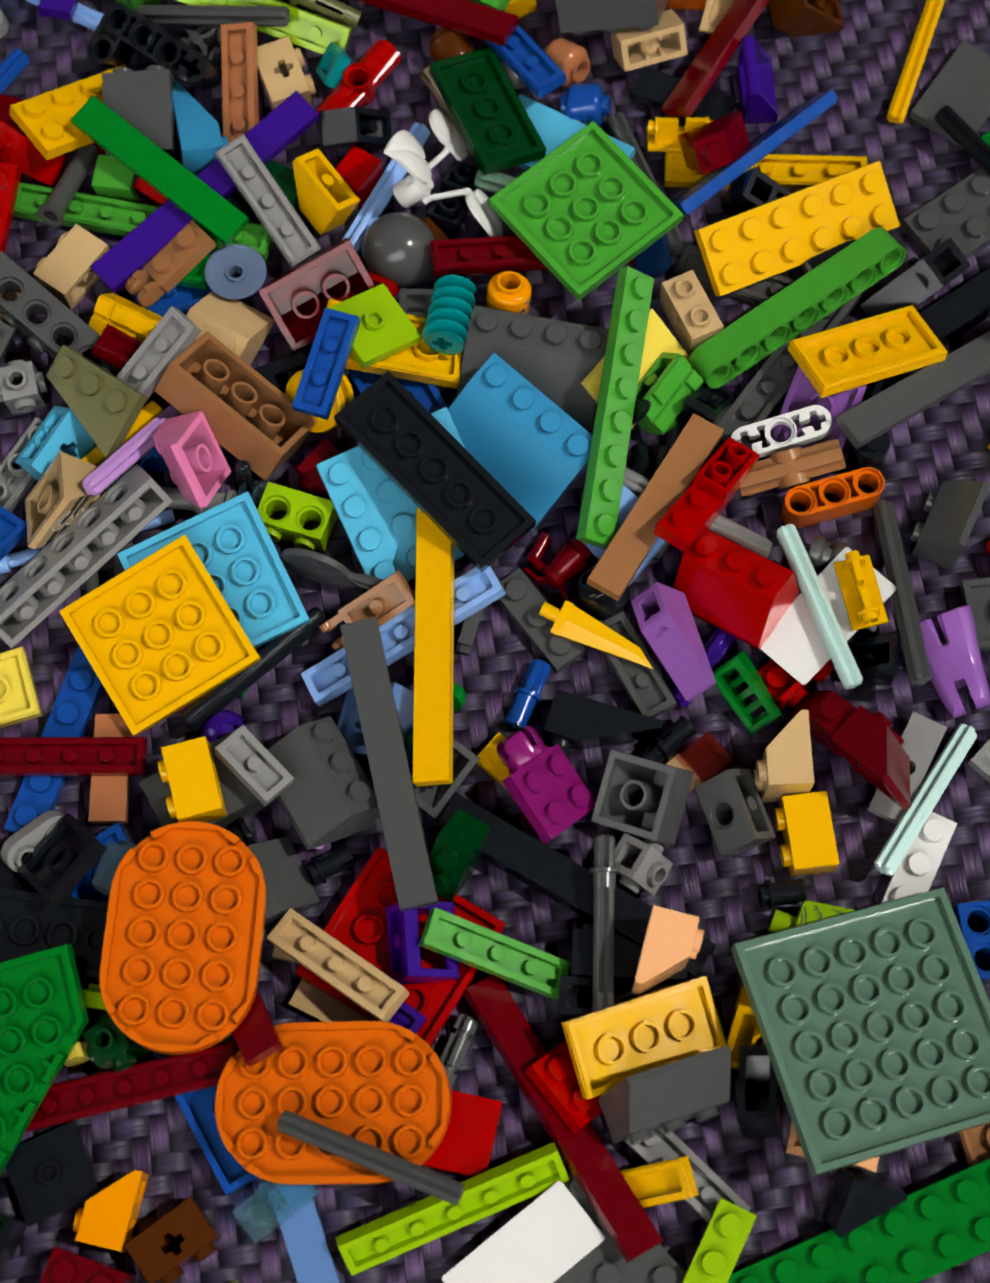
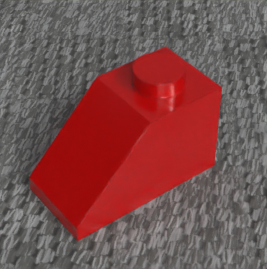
(20, 151)

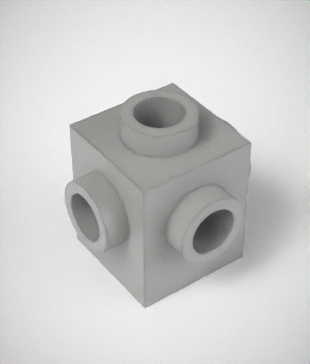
(22, 387)
(641, 864)

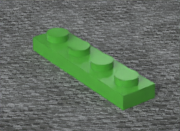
(493, 953)

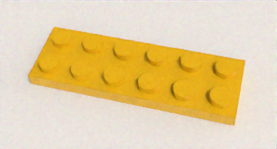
(795, 228)

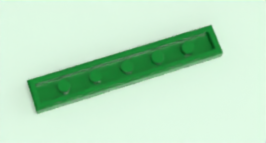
(160, 170)

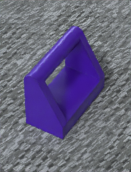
(756, 83)
(405, 948)

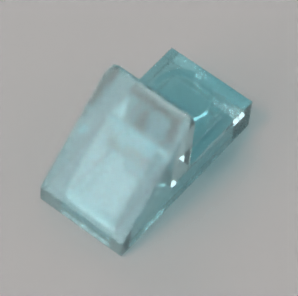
(272, 1207)

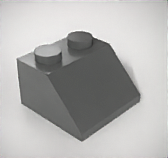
(948, 522)
(642, 797)
(284, 879)

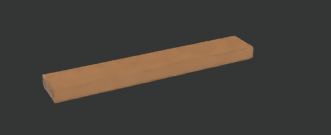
(666, 486)

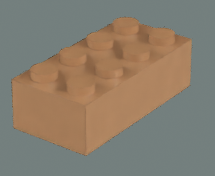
(240, 404)

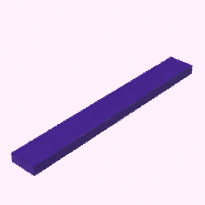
(156, 231)

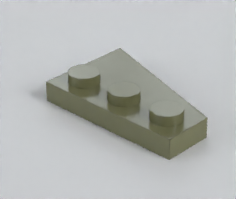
(97, 398)

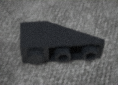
(918, 280)

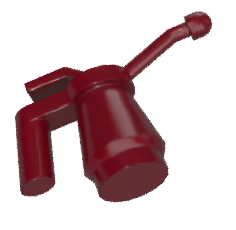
(567, 562)

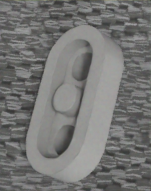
(28, 838)

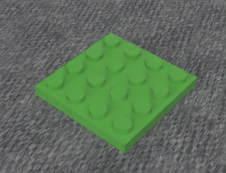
(586, 210)

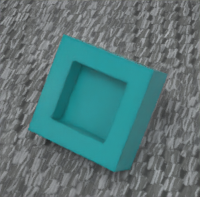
(333, 65)

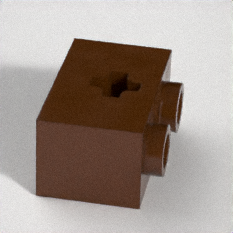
(151, 1245)

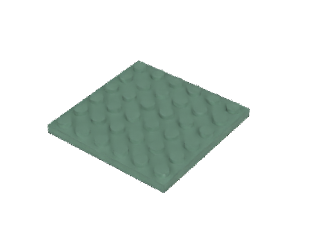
(873, 1028)

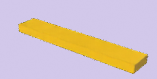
(788, 170)

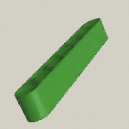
(797, 307)

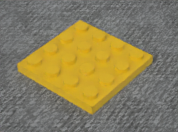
(160, 635)

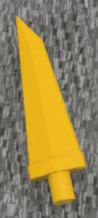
(583, 628)

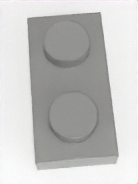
(254, 765)

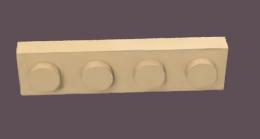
(338, 966)

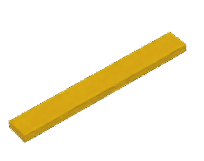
(433, 655)

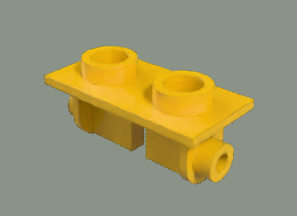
(664, 132)
(860, 591)

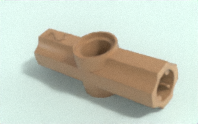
(793, 467)

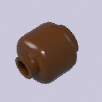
(448, 44)

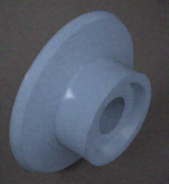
(231, 261)

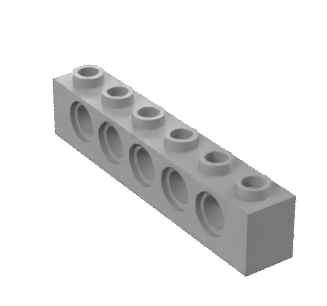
(78, 552)

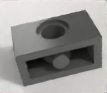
(750, 823)

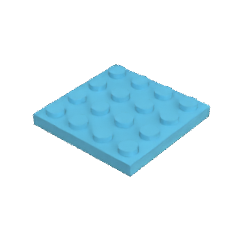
(375, 510)
(241, 563)

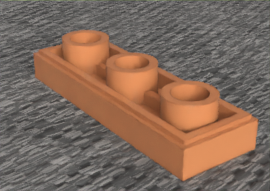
(109, 793)

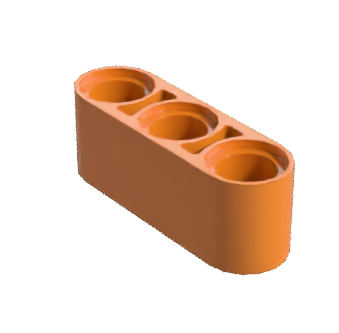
(842, 485)

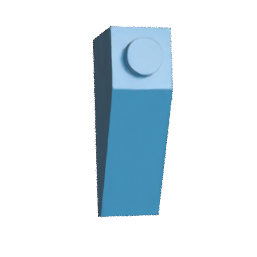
(196, 131)

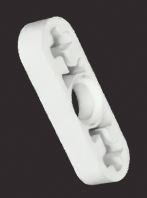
(803, 414)

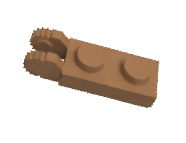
(170, 265)
(381, 601)

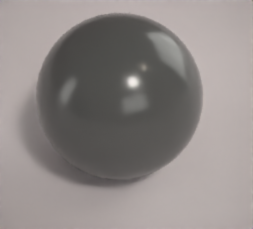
(398, 249)

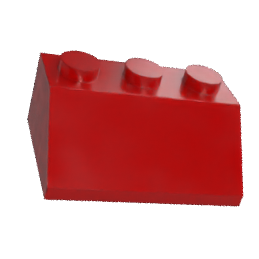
(735, 588)

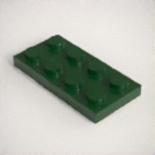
(487, 110)

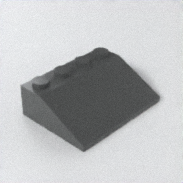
(543, 350)

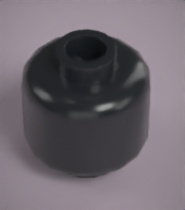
(598, 603)

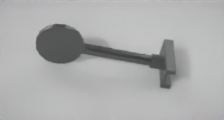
(329, 571)

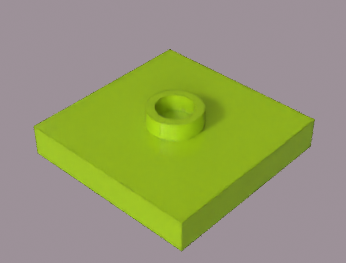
(382, 327)

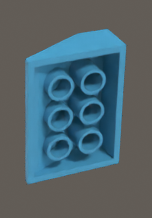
(520, 436)

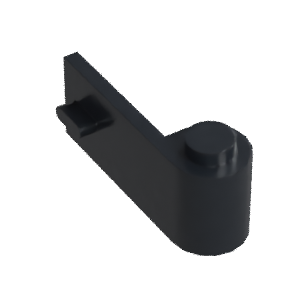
(875, 451)

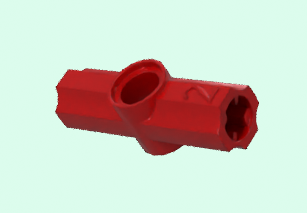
(370, 71)

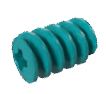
(449, 314)

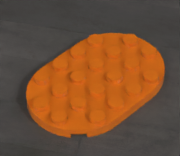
(183, 938)
(345, 1075)

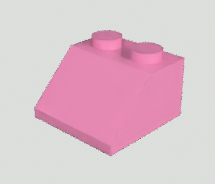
(192, 456)

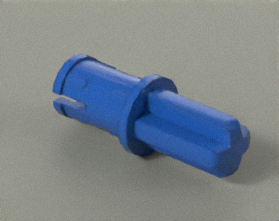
(527, 694)

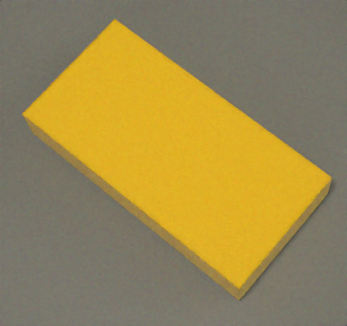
(662, 1181)

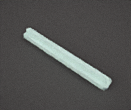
(819, 607)
(925, 799)

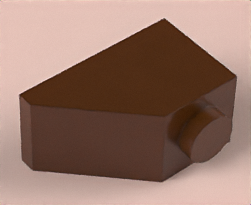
(806, 16)

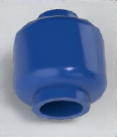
(585, 103)

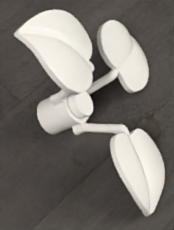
(418, 185)

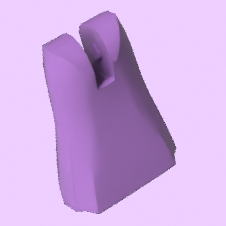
(955, 659)

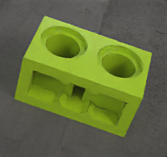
(300, 509)

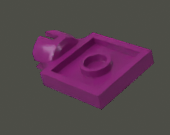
(544, 783)

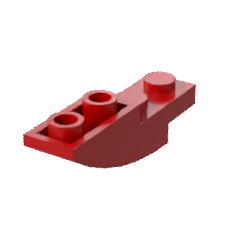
(707, 495)

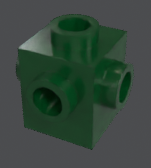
(110, 1046)

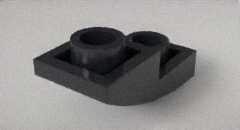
(452, 211)

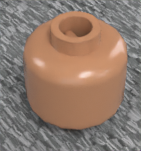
(570, 59)

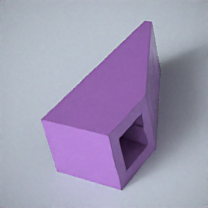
(673, 636)

